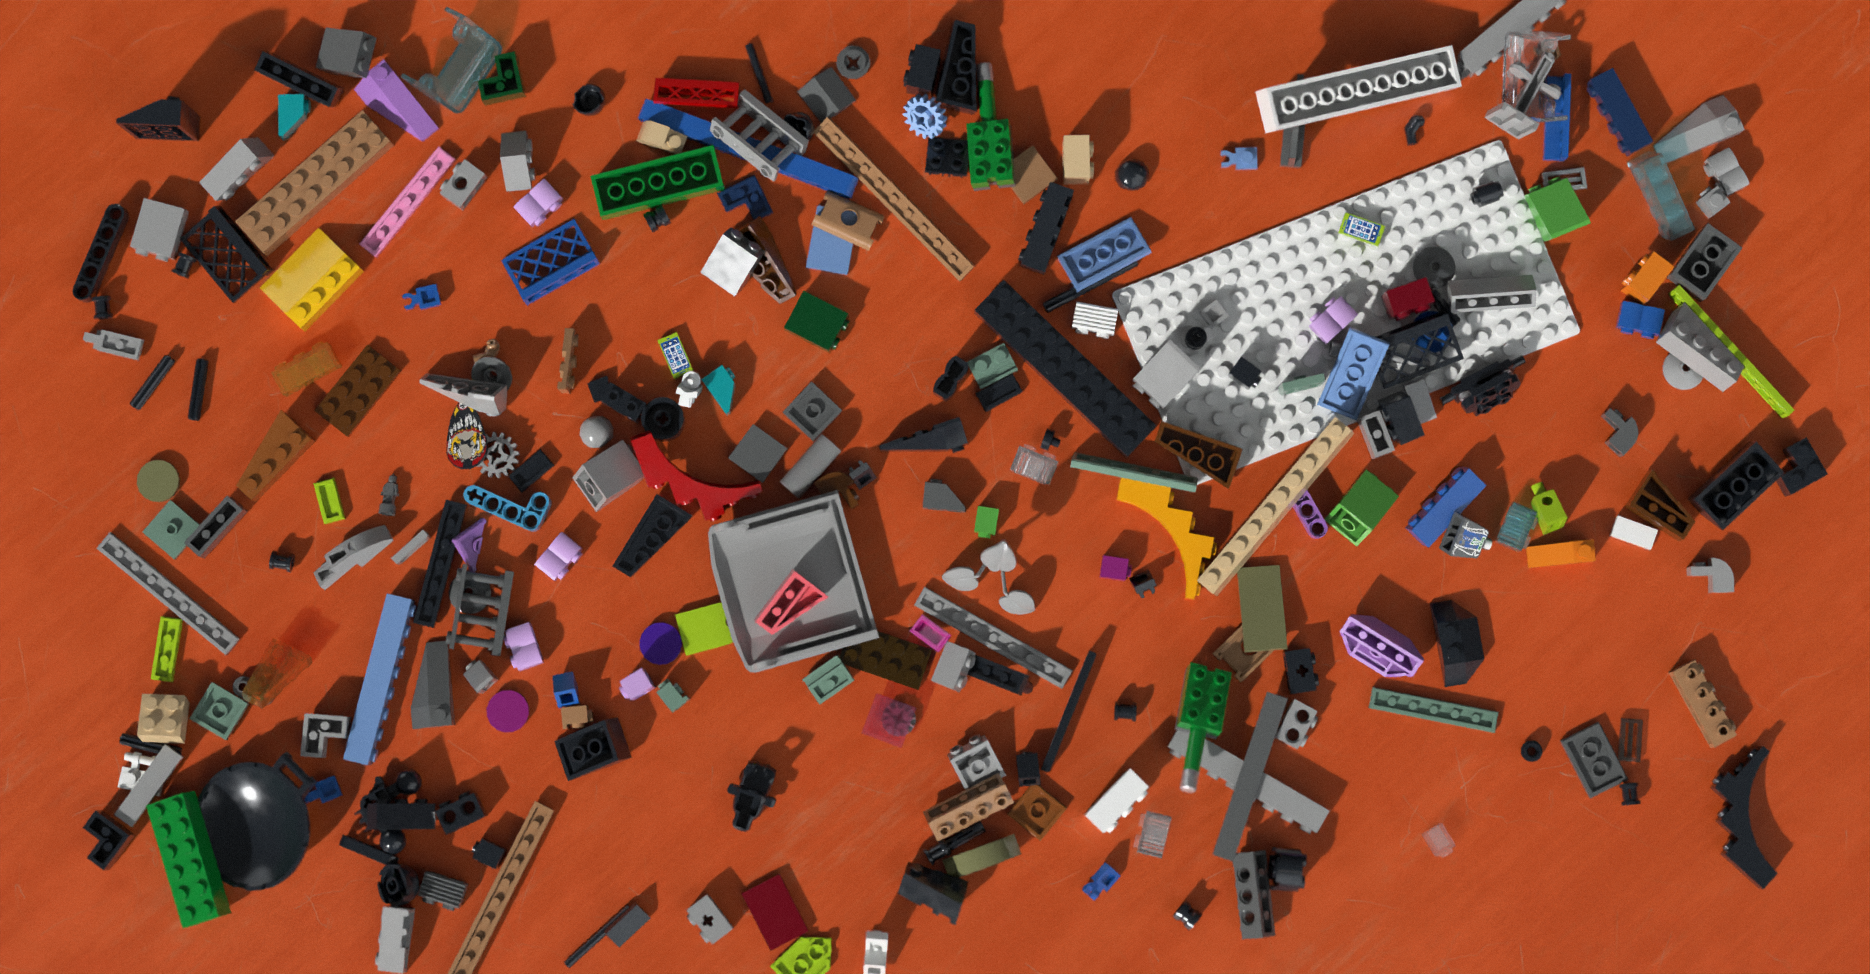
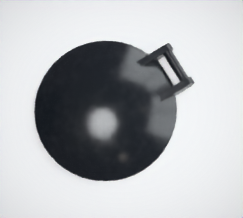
(257, 822)

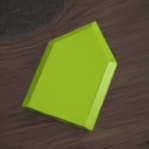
(805, 956)

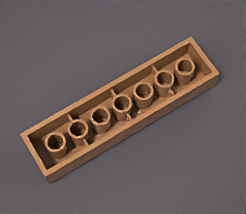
(314, 183)

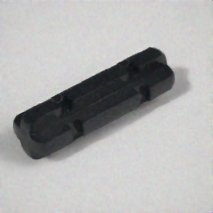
(1441, 304)

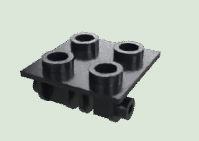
(947, 157)

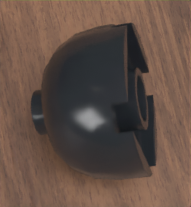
(398, 884)

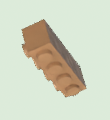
(1703, 704)
(968, 807)

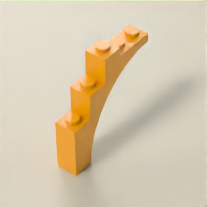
(1177, 522)

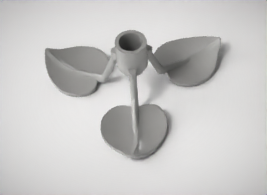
(995, 558)

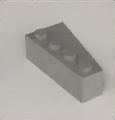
(1699, 348)

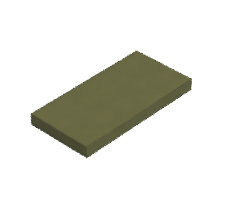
(1262, 608)

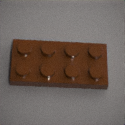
(357, 391)

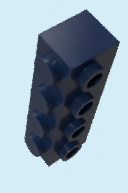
(1619, 112)

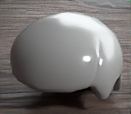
(596, 431)

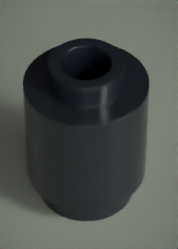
(1486, 193)

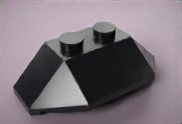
(1457, 642)

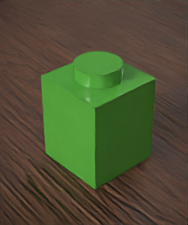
(986, 521)

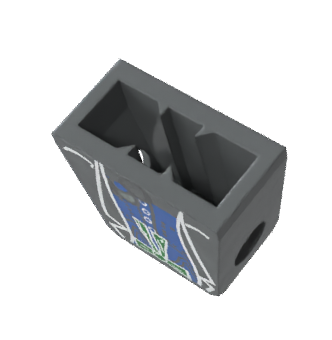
(1465, 538)

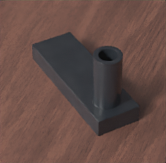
(1000, 676)

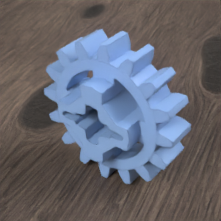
(925, 116)

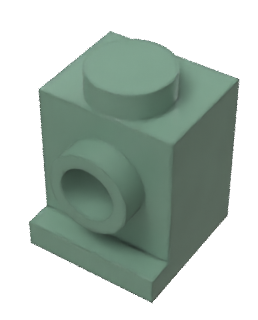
(672, 695)

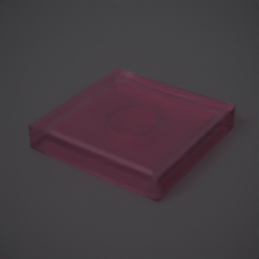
(889, 720)

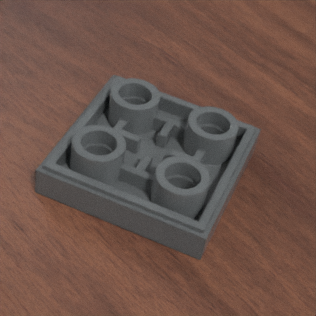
(757, 453)

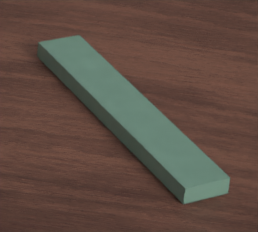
(1134, 472)
(1433, 710)

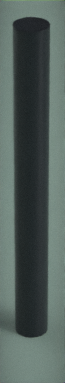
(592, 941)

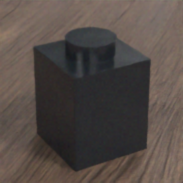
(1245, 374)
(1028, 769)
(488, 853)

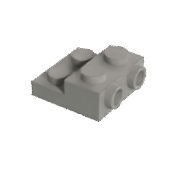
(975, 761)

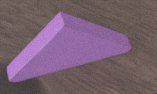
(469, 543)

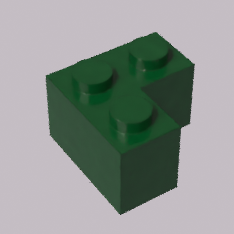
(507, 84)

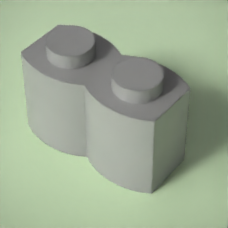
(1726, 172)

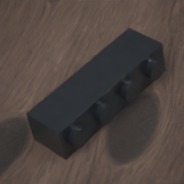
(299, 79)

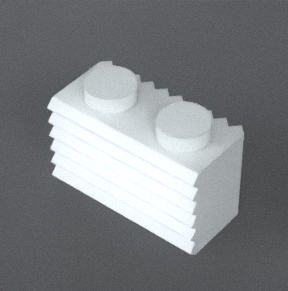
(1094, 319)

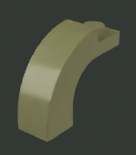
(982, 856)

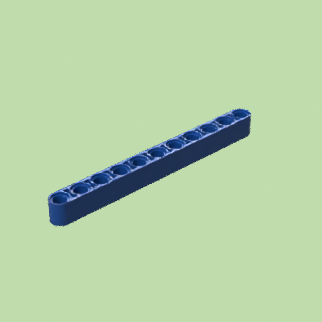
(792, 166)

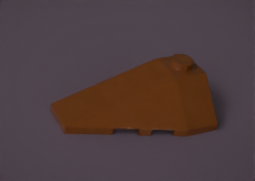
(771, 269)

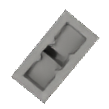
(1290, 721)

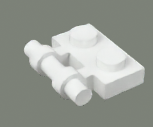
(130, 776)

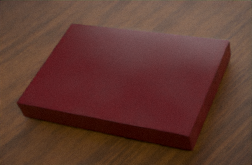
(775, 912)

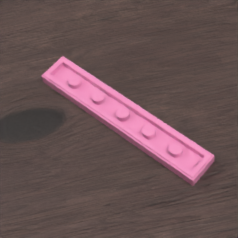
(407, 202)

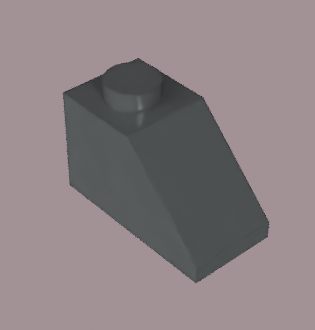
(940, 497)

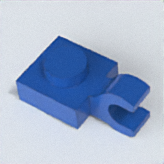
(326, 790)
(1103, 879)

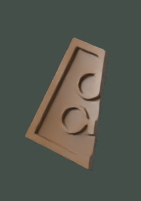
(570, 341)

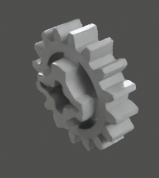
(509, 459)

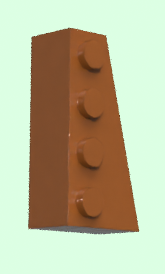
(276, 454)

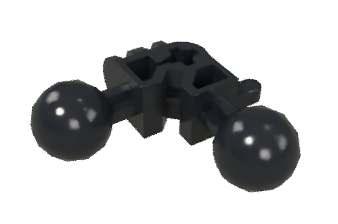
(406, 783)

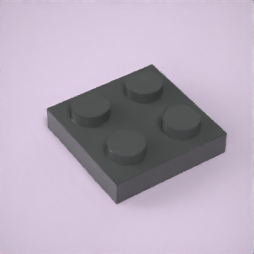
(812, 411)

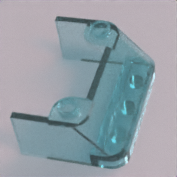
(466, 66)

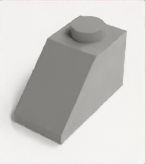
(480, 676)

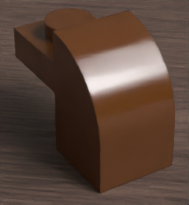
(840, 482)

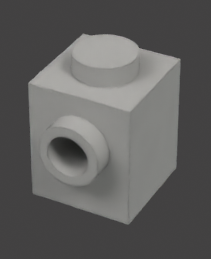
(1712, 201)

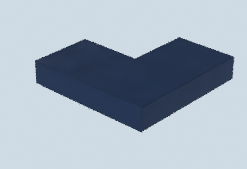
(748, 193)

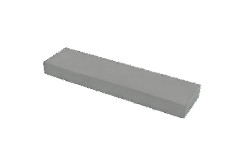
(148, 785)

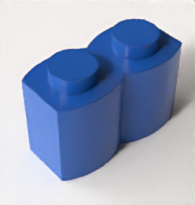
(1640, 319)

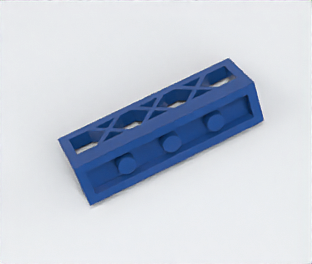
(1557, 132)

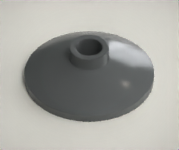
(1423, 266)
(482, 371)
(477, 587)

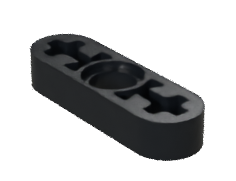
(367, 850)

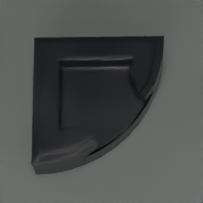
(598, 387)

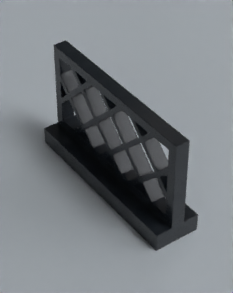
(236, 239)
(1414, 330)

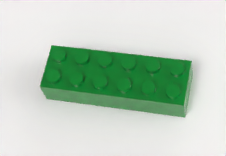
(657, 182)
(188, 859)

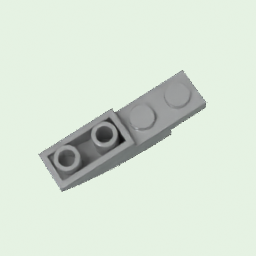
(354, 551)

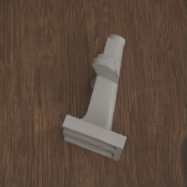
(1514, 117)

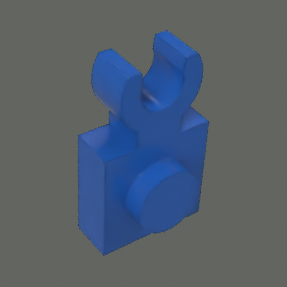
(426, 297)

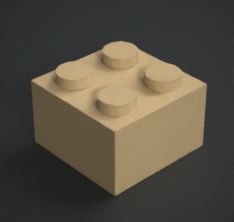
(1076, 159)
(163, 718)

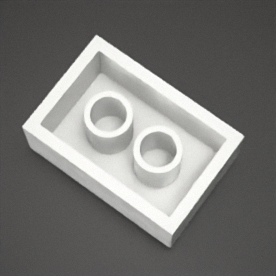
(1117, 801)

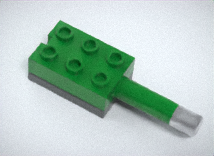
(990, 139)
(1201, 715)

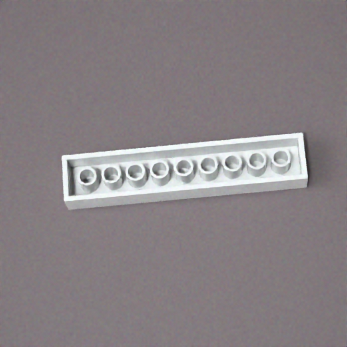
(1358, 89)

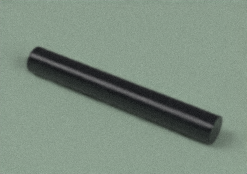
(759, 73)

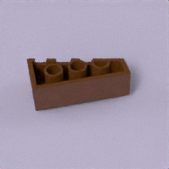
(1203, 452)

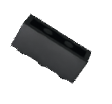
(400, 815)

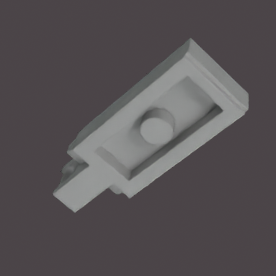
(115, 344)

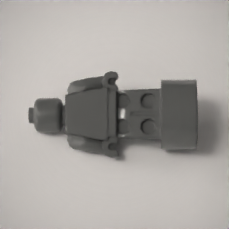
(389, 495)

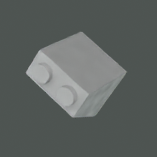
(1165, 375)
(608, 475)

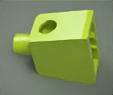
(1551, 516)

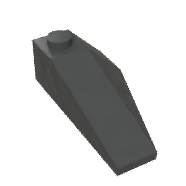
(433, 692)

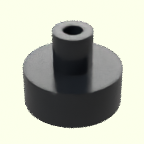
(1049, 440)

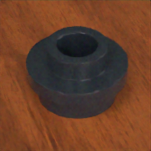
(1538, 751)

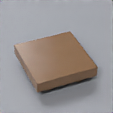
(1031, 175)

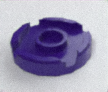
(660, 643)

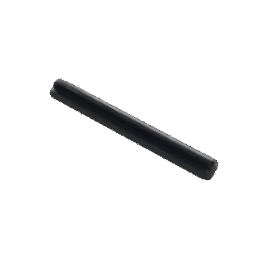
(1071, 294)

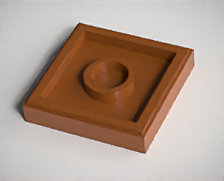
(1037, 811)

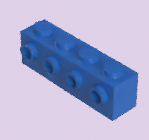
(1438, 511)

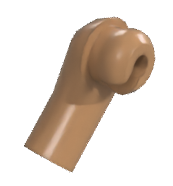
(491, 350)

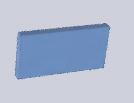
(1104, 254)
(1353, 373)

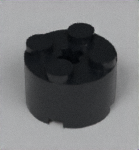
(656, 409)
(1286, 869)

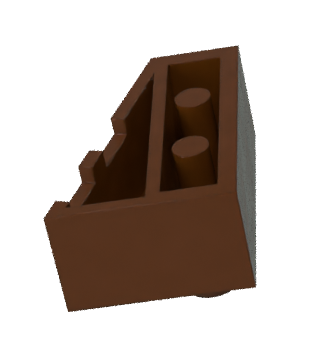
(1659, 507)

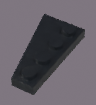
(653, 531)

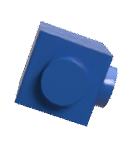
(565, 689)

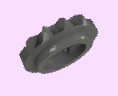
(843, 62)

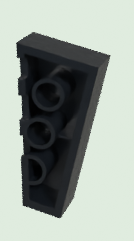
(958, 72)
(1046, 228)

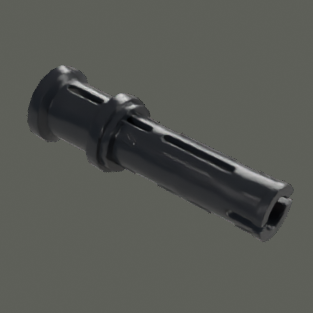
(944, 847)

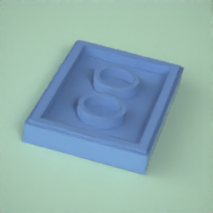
(829, 251)

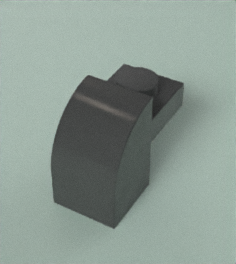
(1625, 433)

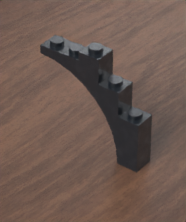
(1735, 791)

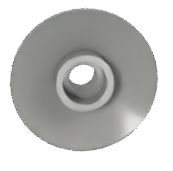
(1677, 376)

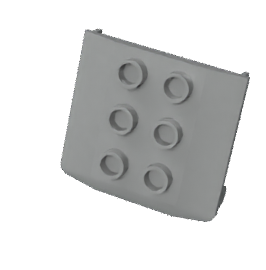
(756, 556)

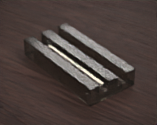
(1637, 758)

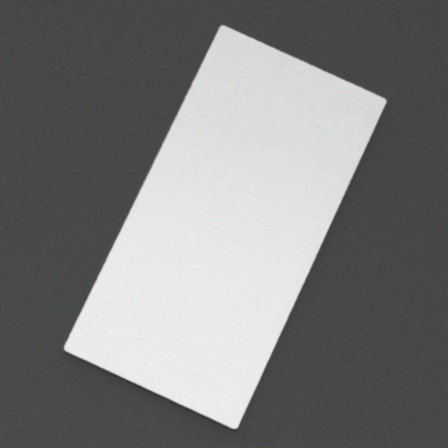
(1292, 271)

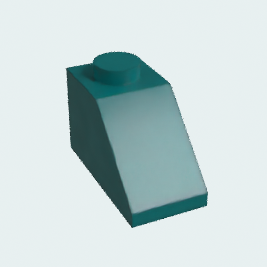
(291, 113)
(722, 387)

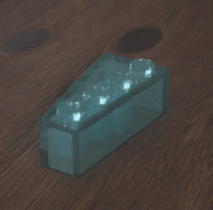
(1661, 195)

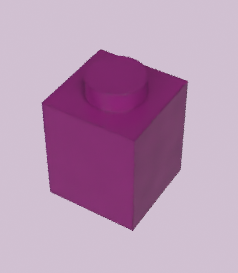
(1115, 568)

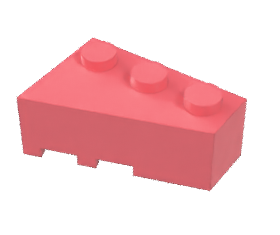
(788, 602)

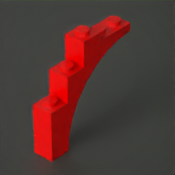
(685, 488)

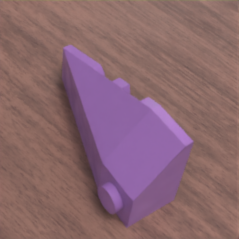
(391, 99)

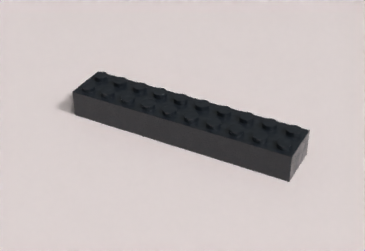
(1065, 369)

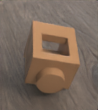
(576, 716)

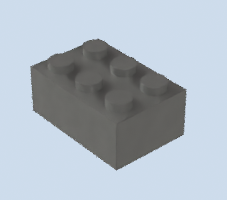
(1704, 262)

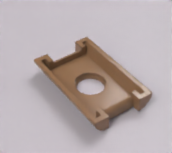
(856, 234)
(1232, 654)

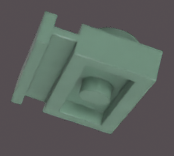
(992, 366)
(828, 679)

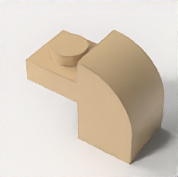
(661, 136)

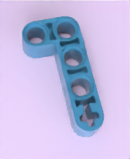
(504, 505)

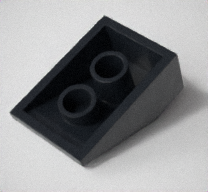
(593, 748)

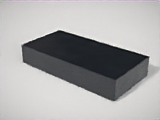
(999, 393)
(531, 471)
(627, 924)

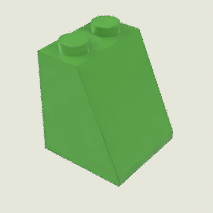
(1556, 208)
(1361, 508)

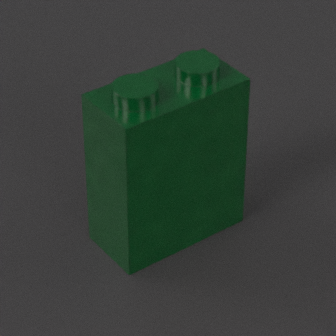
(817, 322)

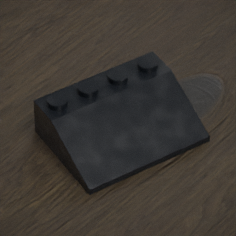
(162, 121)

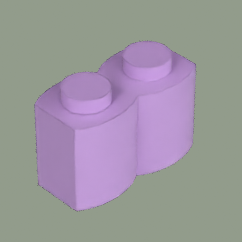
(539, 203)
(1332, 320)
(559, 557)
(523, 646)

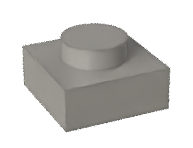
(1213, 314)

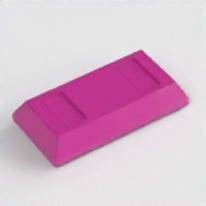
(930, 633)

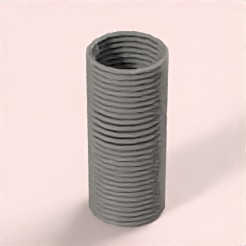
(804, 472)

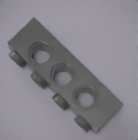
(1253, 894)

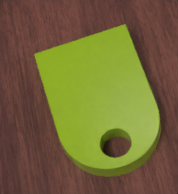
(703, 629)

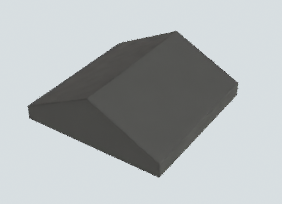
(826, 95)

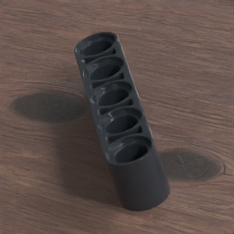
(99, 242)

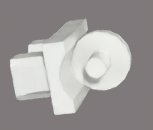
(689, 388)

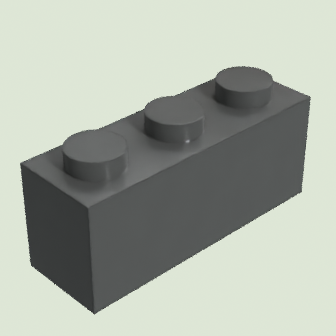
(215, 527)

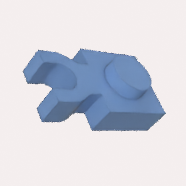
(1243, 158)

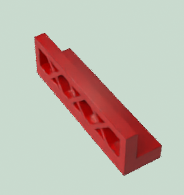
(695, 89)

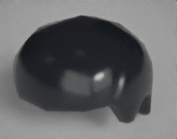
(589, 100)
(802, 123)
(1131, 174)

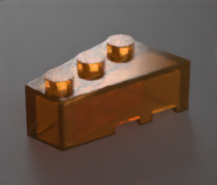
(274, 672)

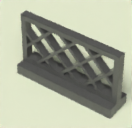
(1293, 143)

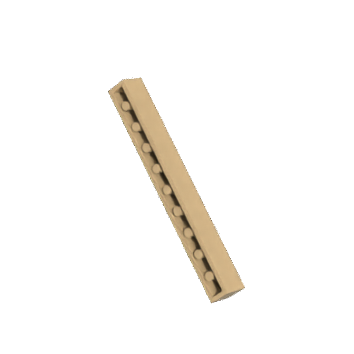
(1275, 506)

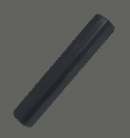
(152, 382)
(198, 389)
(135, 742)

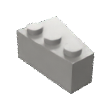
(236, 168)
(395, 939)

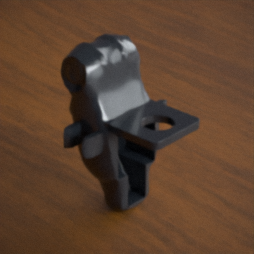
(752, 794)

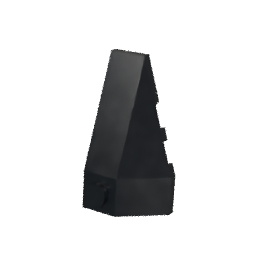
(942, 438)

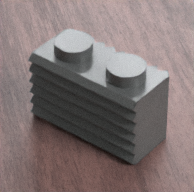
(442, 890)

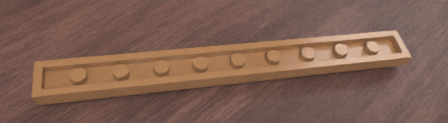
(894, 198)
(502, 889)

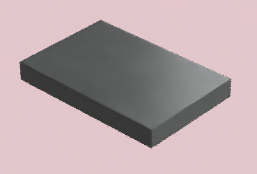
(1594, 760)

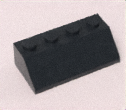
(1736, 485)

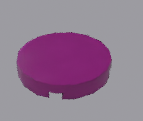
(507, 711)

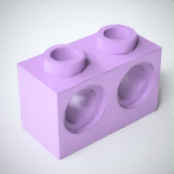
(636, 685)

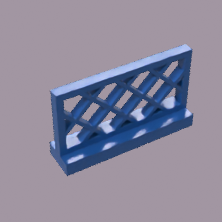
(555, 278)

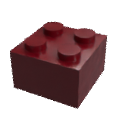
(1408, 299)

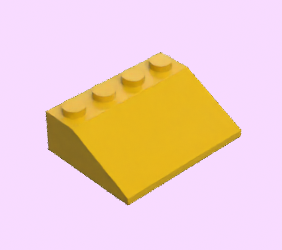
(311, 279)

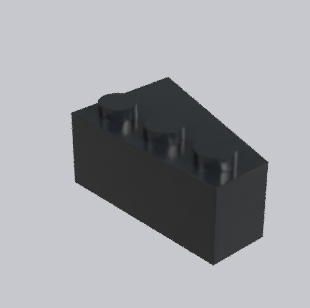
(934, 889)

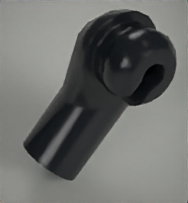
(1411, 128)

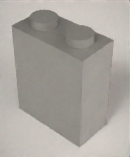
(159, 230)

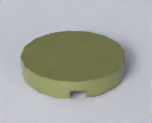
(158, 481)

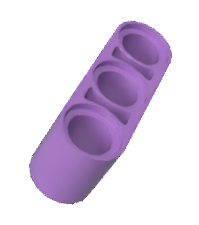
(1315, 517)

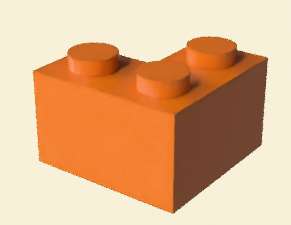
(1645, 282)

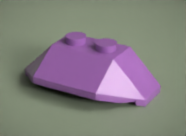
(1380, 646)

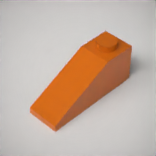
(1561, 553)

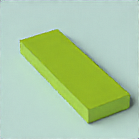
(166, 649)

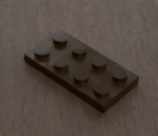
(889, 659)

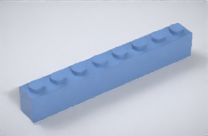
(379, 679)

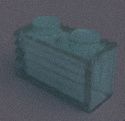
(1516, 527)

